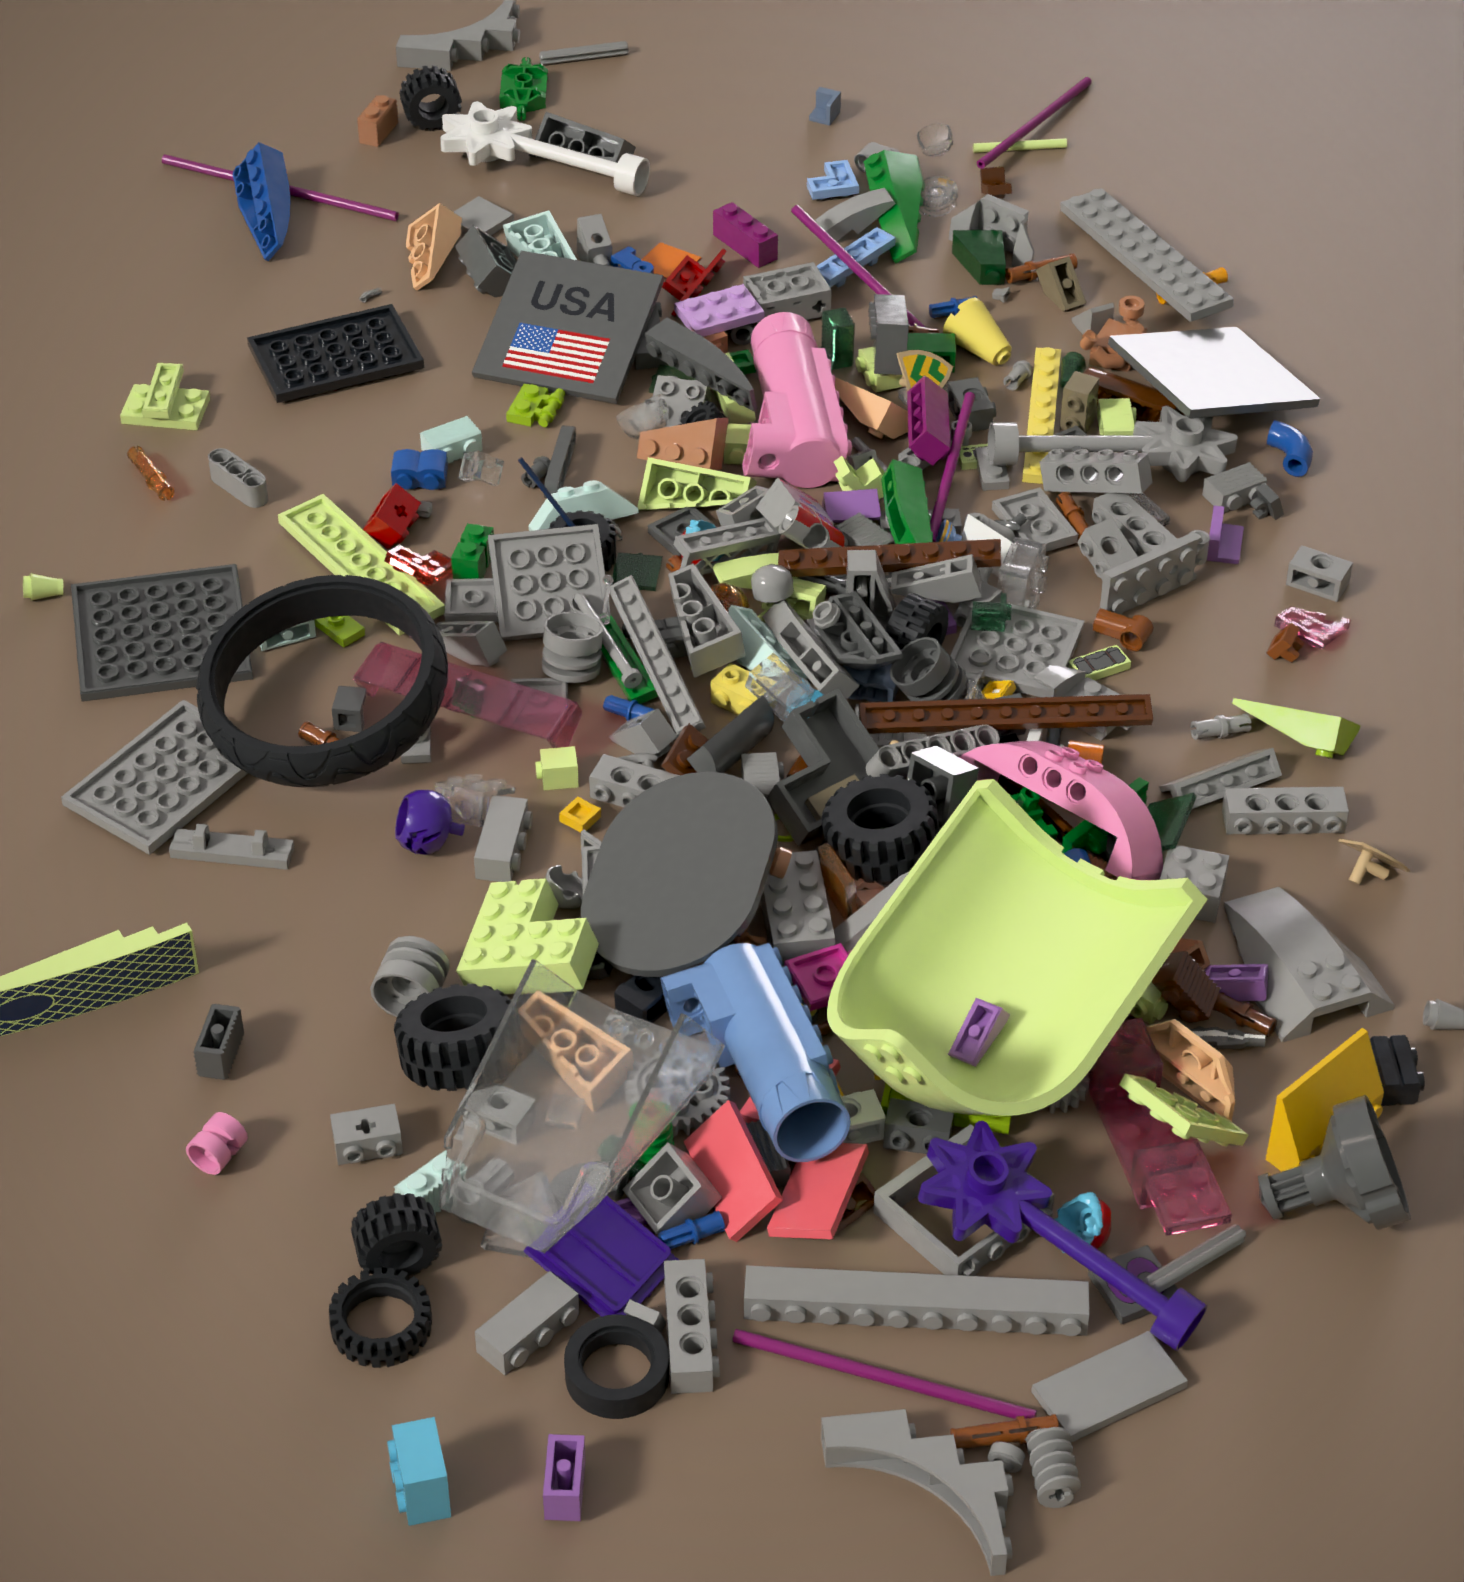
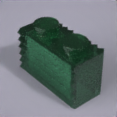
(838, 337)

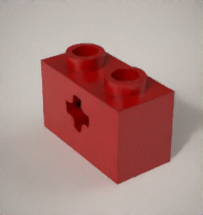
(393, 516)

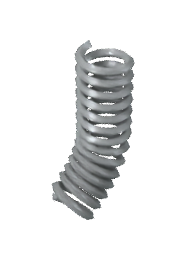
(369, 294)

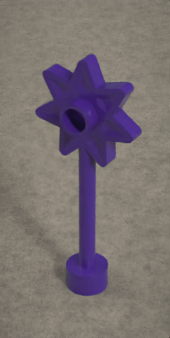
(993, 1189)

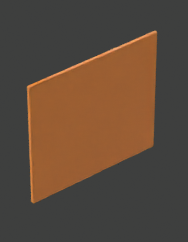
(666, 258)

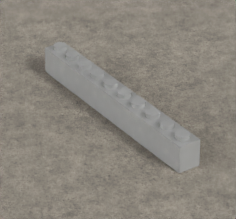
(916, 1300)

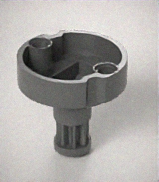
(1351, 1168)

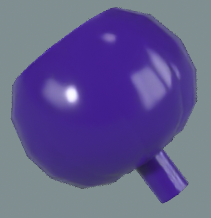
(425, 822)

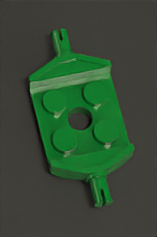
(523, 87)

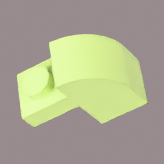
(865, 477)

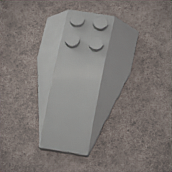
(1306, 963)

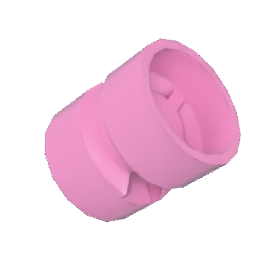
(216, 1143)

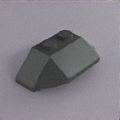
(858, 636)

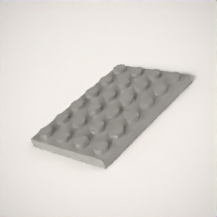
(156, 781)

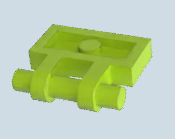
(529, 403)

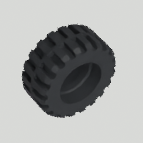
(875, 803)
(448, 1034)

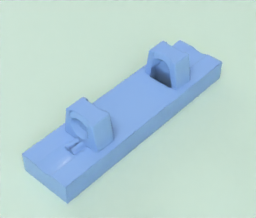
(864, 251)

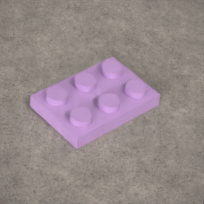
(719, 311)

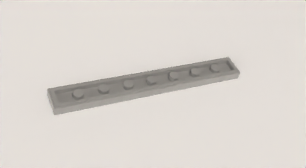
(655, 655)

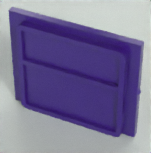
(607, 1259)

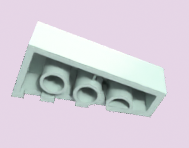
(537, 235)

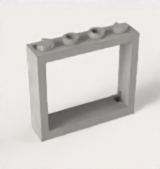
(905, 1188)

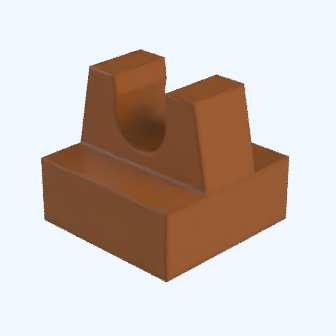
(1286, 644)

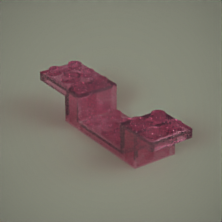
(1156, 1162)

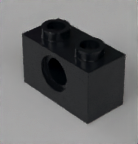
(641, 998)

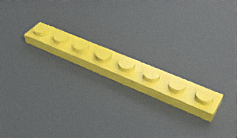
(1042, 407)

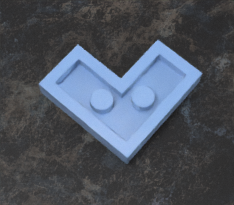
(837, 182)

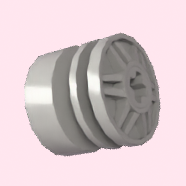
(572, 647)
(407, 971)

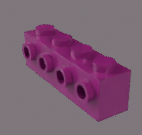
(928, 421)

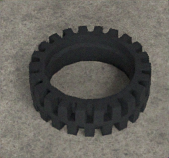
(380, 1349)

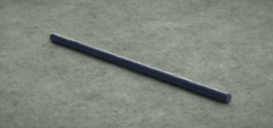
(546, 492)

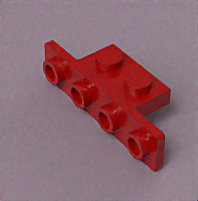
(690, 275)

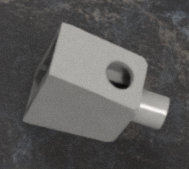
(588, 250)

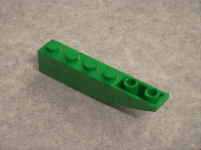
(906, 503)

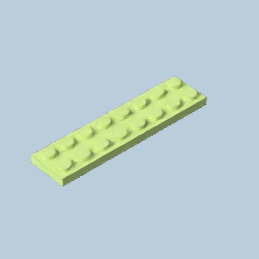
(350, 550)

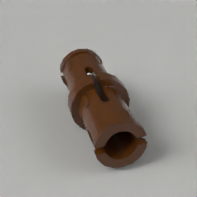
(1245, 1014)

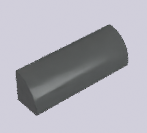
(735, 738)

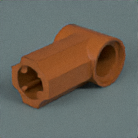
(1130, 631)

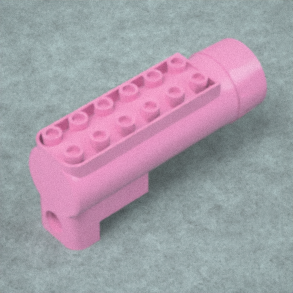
(800, 412)

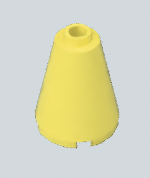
(978, 332)

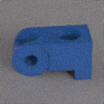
(628, 260)

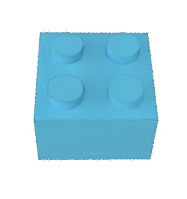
(419, 1471)

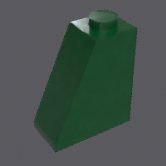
(981, 254)

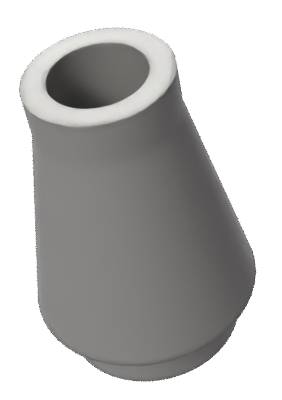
(1442, 1016)

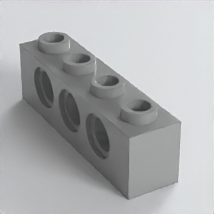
(1083, 478)
(1135, 523)
(622, 780)
(1285, 810)
(689, 1326)

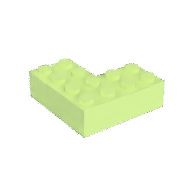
(520, 927)

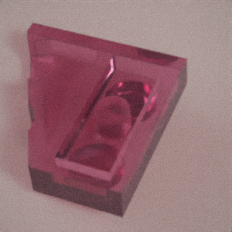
(1312, 626)

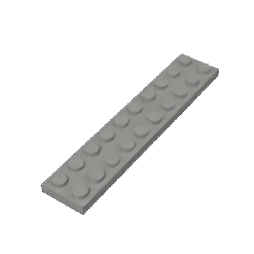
(1147, 255)

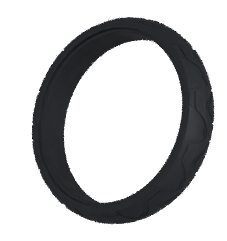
(300, 603)

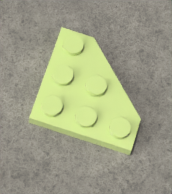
(1182, 1113)

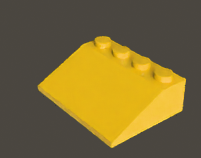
(1308, 1103)

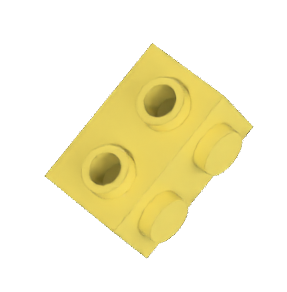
(729, 689)

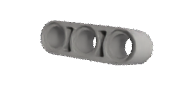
(238, 477)

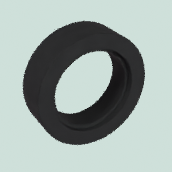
(624, 1401)

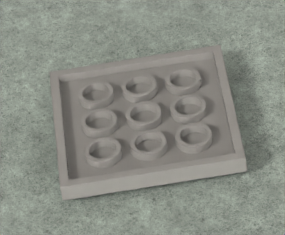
(542, 573)
(1025, 648)

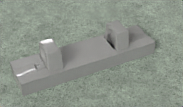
(231, 848)

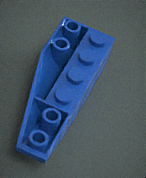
(264, 197)

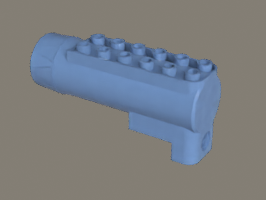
(769, 1036)

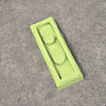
(162, 390)

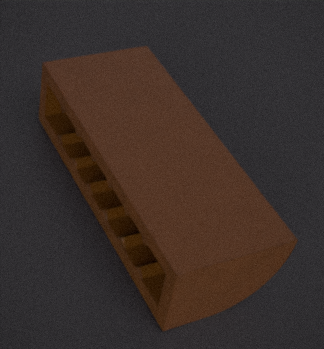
(1143, 397)

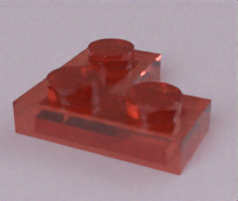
(426, 569)

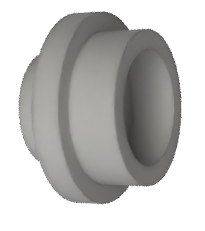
(826, 614)

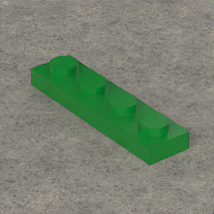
(645, 690)

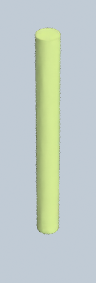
(1023, 145)

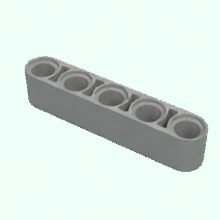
(895, 758)

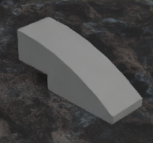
(855, 213)

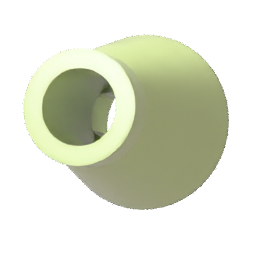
(41, 586)

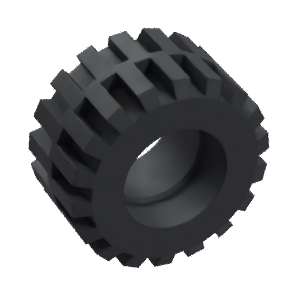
(425, 83)
(606, 532)
(917, 618)
(396, 1234)

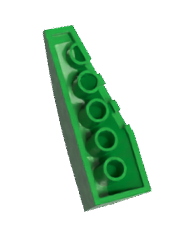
(904, 181)

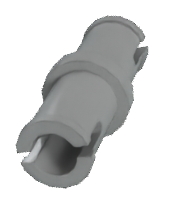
(1220, 726)

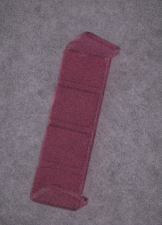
(476, 695)

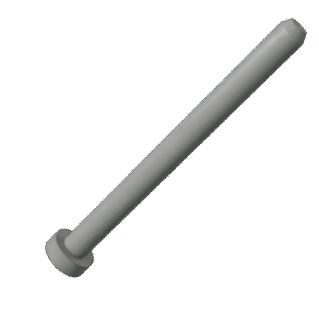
(631, 676)

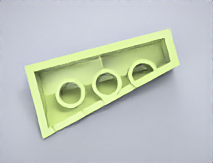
(681, 486)

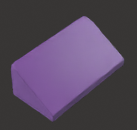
(1242, 981)

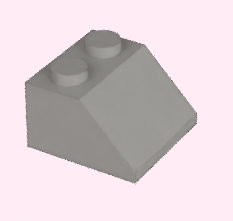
(671, 1190)

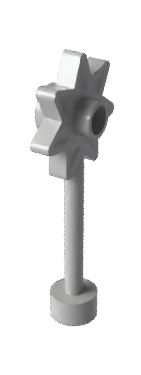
(1174, 442)

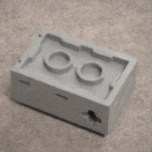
(792, 290)

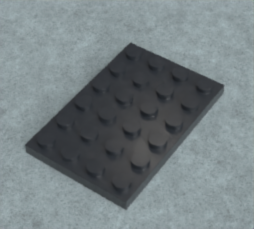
(335, 353)

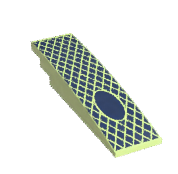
(95, 976)

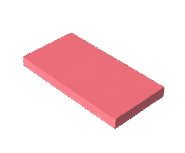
(735, 1168)
(818, 1194)

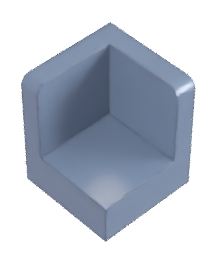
(827, 106)

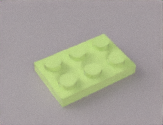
(185, 413)

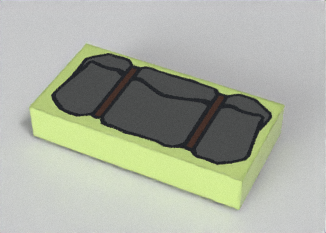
(1101, 662)

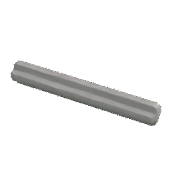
(583, 52)
(1196, 1258)

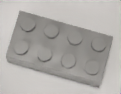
(797, 908)

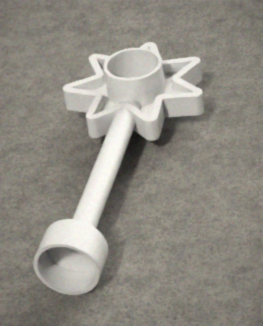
(497, 134)

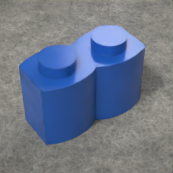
(420, 469)

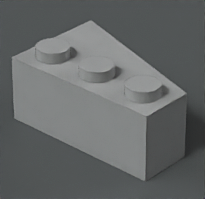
(869, 581)

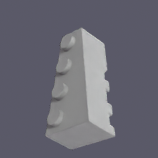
(705, 624)

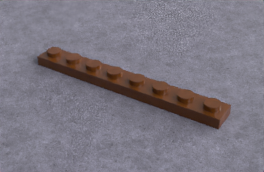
(891, 556)

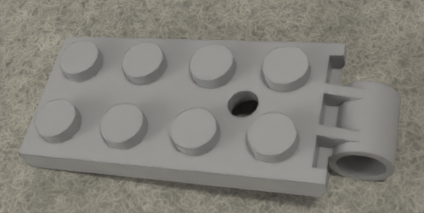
(1154, 573)

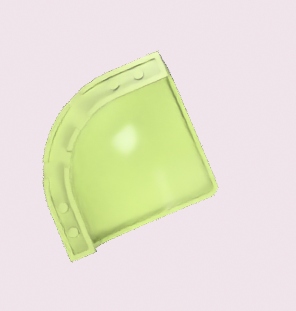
(1016, 925)

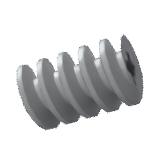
(1053, 1466)

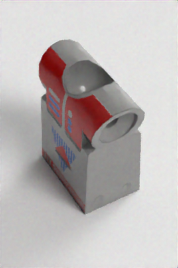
(799, 517)

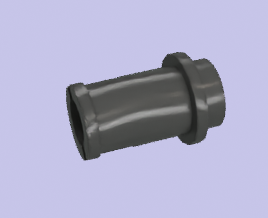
(539, 467)

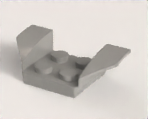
(997, 214)
(1073, 683)

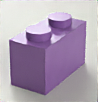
(564, 1477)

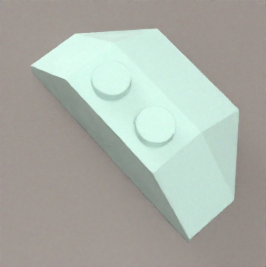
(589, 497)
(758, 640)

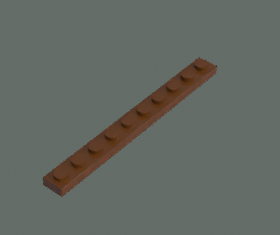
(1007, 713)

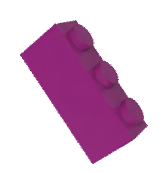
(745, 235)

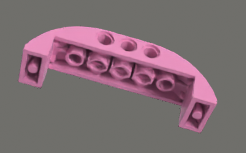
(1084, 790)

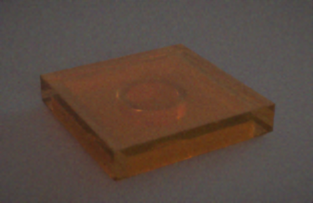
(837, 881)

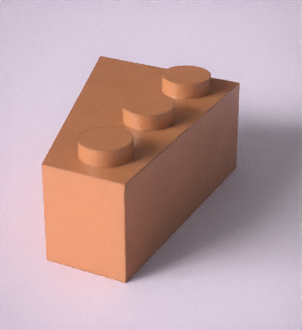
(689, 444)

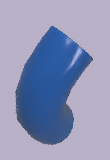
(1294, 445)

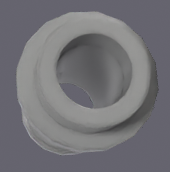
(1021, 371)

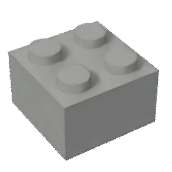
(1204, 870)

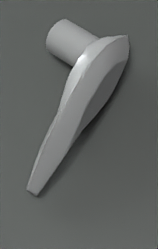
(641, 758)

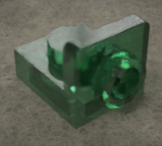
(991, 615)

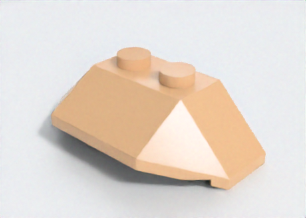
(1195, 1067)

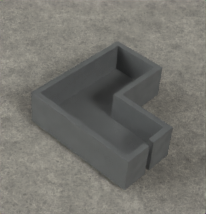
(833, 748)

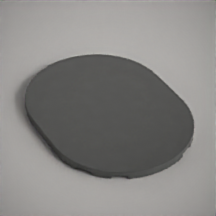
(680, 873)

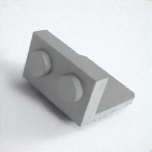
(680, 396)

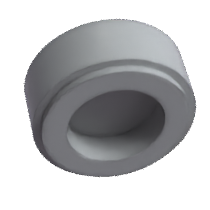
(1010, 1455)

